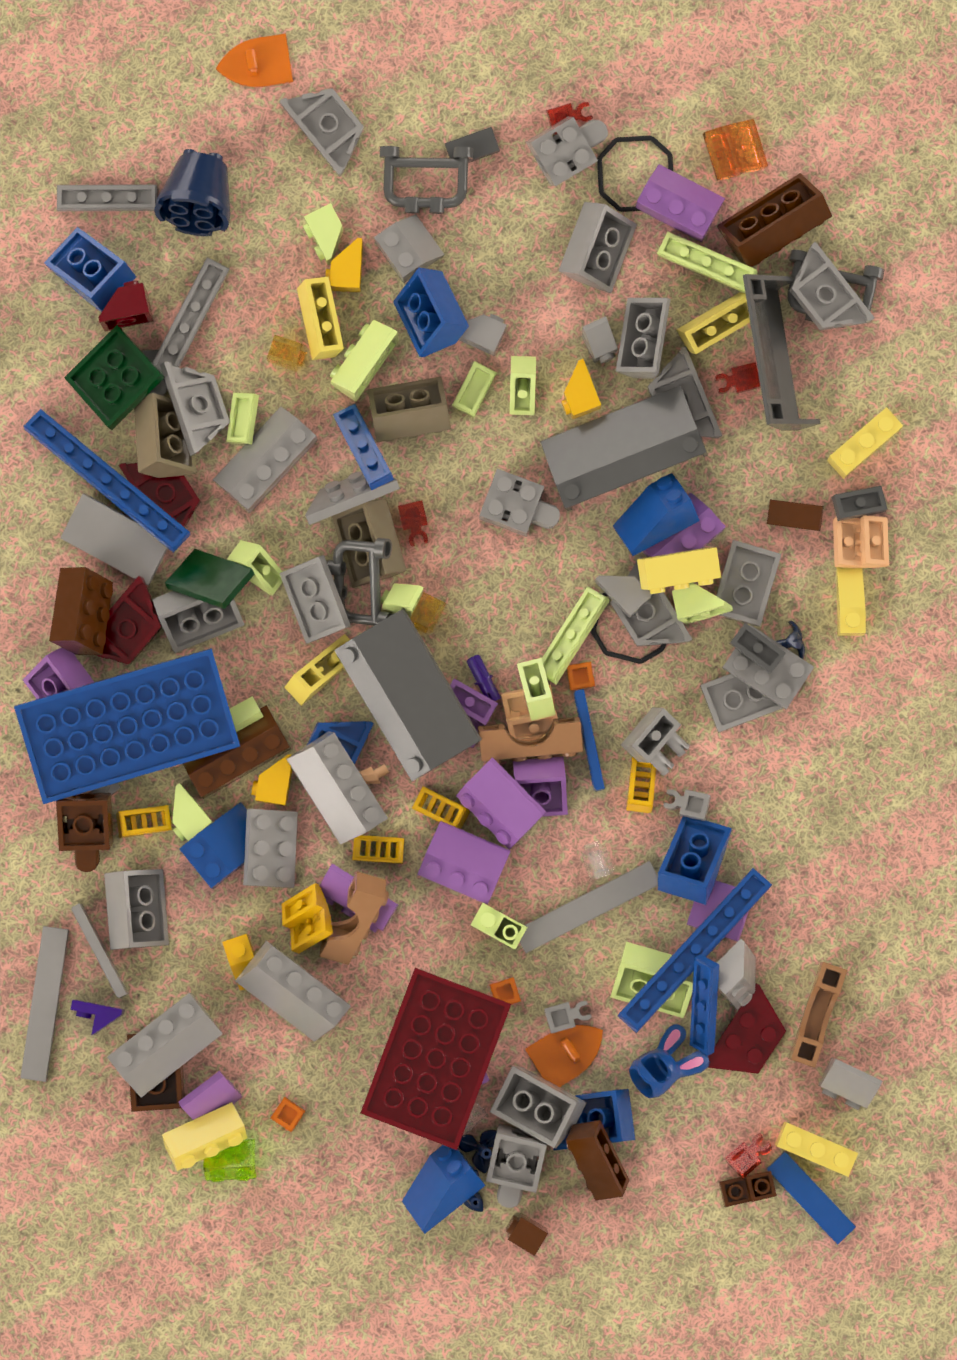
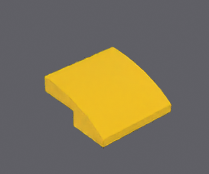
(307, 918)

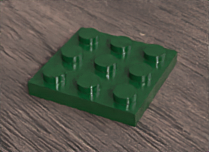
(114, 377)

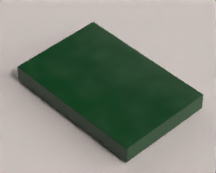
(209, 578)

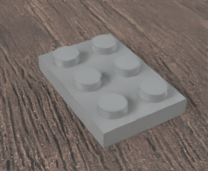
(748, 581)
(315, 599)
(778, 686)
(735, 702)
(270, 848)

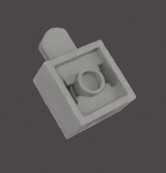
(568, 150)
(517, 502)
(515, 1164)

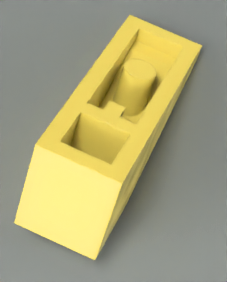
(850, 602)
(316, 673)

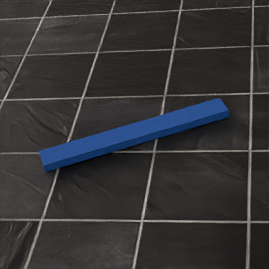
(107, 480)
(701, 942)

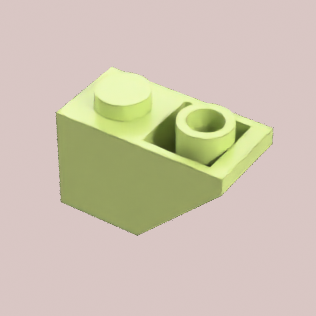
(326, 230)
(498, 926)

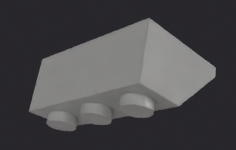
(597, 246)
(643, 337)
(194, 621)
(136, 909)
(537, 1106)

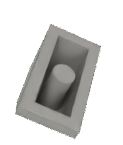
(485, 333)
(599, 340)
(624, 592)

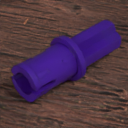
(483, 678)

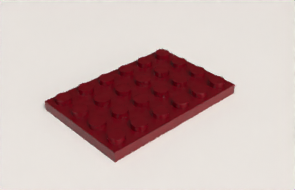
(435, 1058)

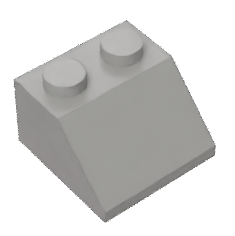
(408, 246)
(737, 975)
(849, 1083)

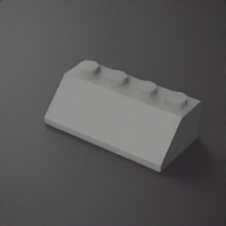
(265, 462)
(337, 788)
(292, 992)
(165, 1045)

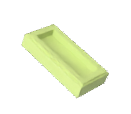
(474, 389)
(242, 418)

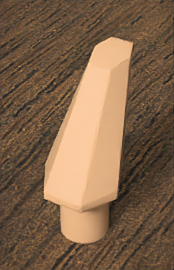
(372, 776)

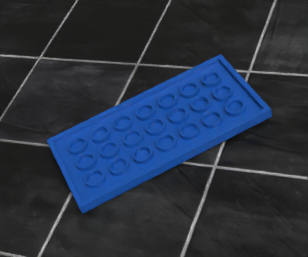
(127, 726)

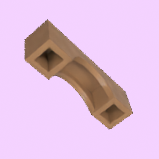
(562, 738)
(364, 898)
(817, 1014)

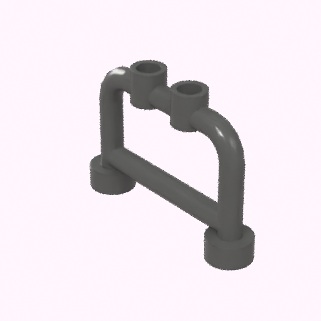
(436, 204)
(868, 279)
(379, 549)

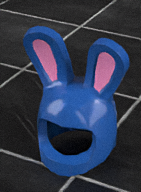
(658, 1071)

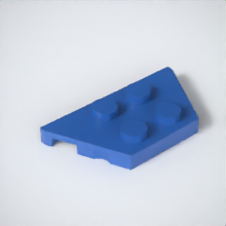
(350, 734)

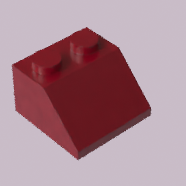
(127, 307)

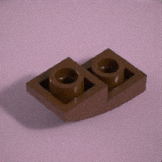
(795, 515)
(749, 1189)

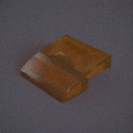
(735, 149)

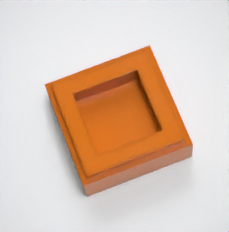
(580, 676)
(506, 991)
(288, 1114)

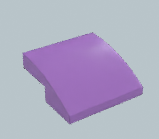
(476, 705)
(700, 911)
(210, 1096)

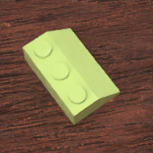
(364, 359)
(637, 968)

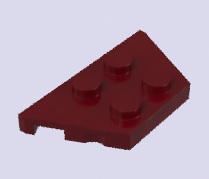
(169, 493)
(131, 624)
(748, 1037)

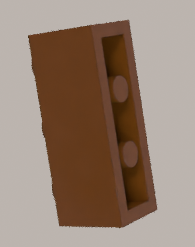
(597, 1160)
(526, 1233)

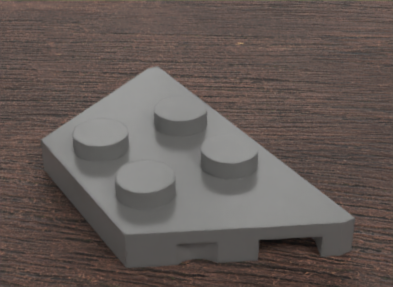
(327, 125)
(827, 294)
(682, 372)
(196, 404)
(345, 495)
(654, 622)

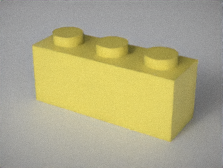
(320, 318)
(715, 324)
(865, 443)
(679, 569)
(204, 1136)
(816, 1149)

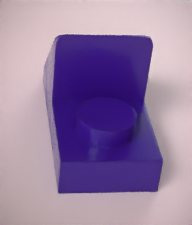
(103, 1014)

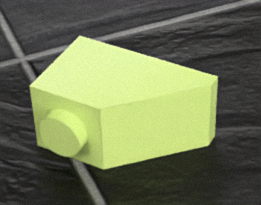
(522, 385)
(265, 569)
(401, 597)
(697, 604)
(536, 689)
(188, 815)

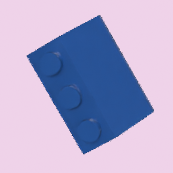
(430, 312)

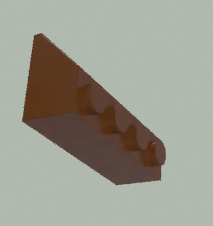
(775, 220)
(258, 745)

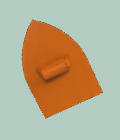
(258, 62)
(565, 1053)

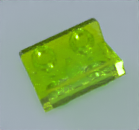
(232, 1163)

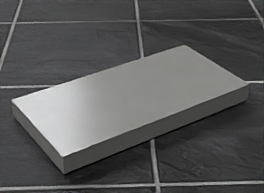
(114, 539)

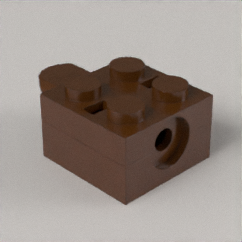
(87, 827)

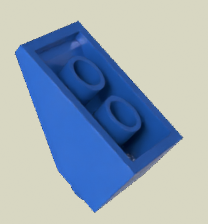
(89, 268)
(656, 515)
(219, 847)
(694, 859)
(614, 1112)
(441, 1187)

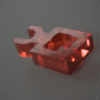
(561, 112)
(743, 379)
(413, 517)
(745, 1158)

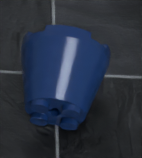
(196, 195)

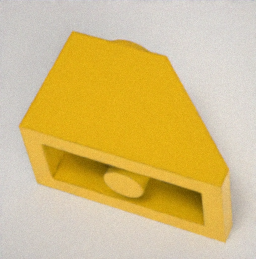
(347, 268)
(580, 393)
(274, 783)
(239, 954)

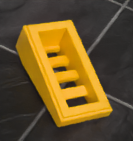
(639, 805)
(460, 817)
(121, 821)
(388, 840)

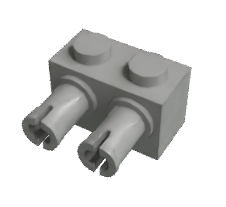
(651, 735)

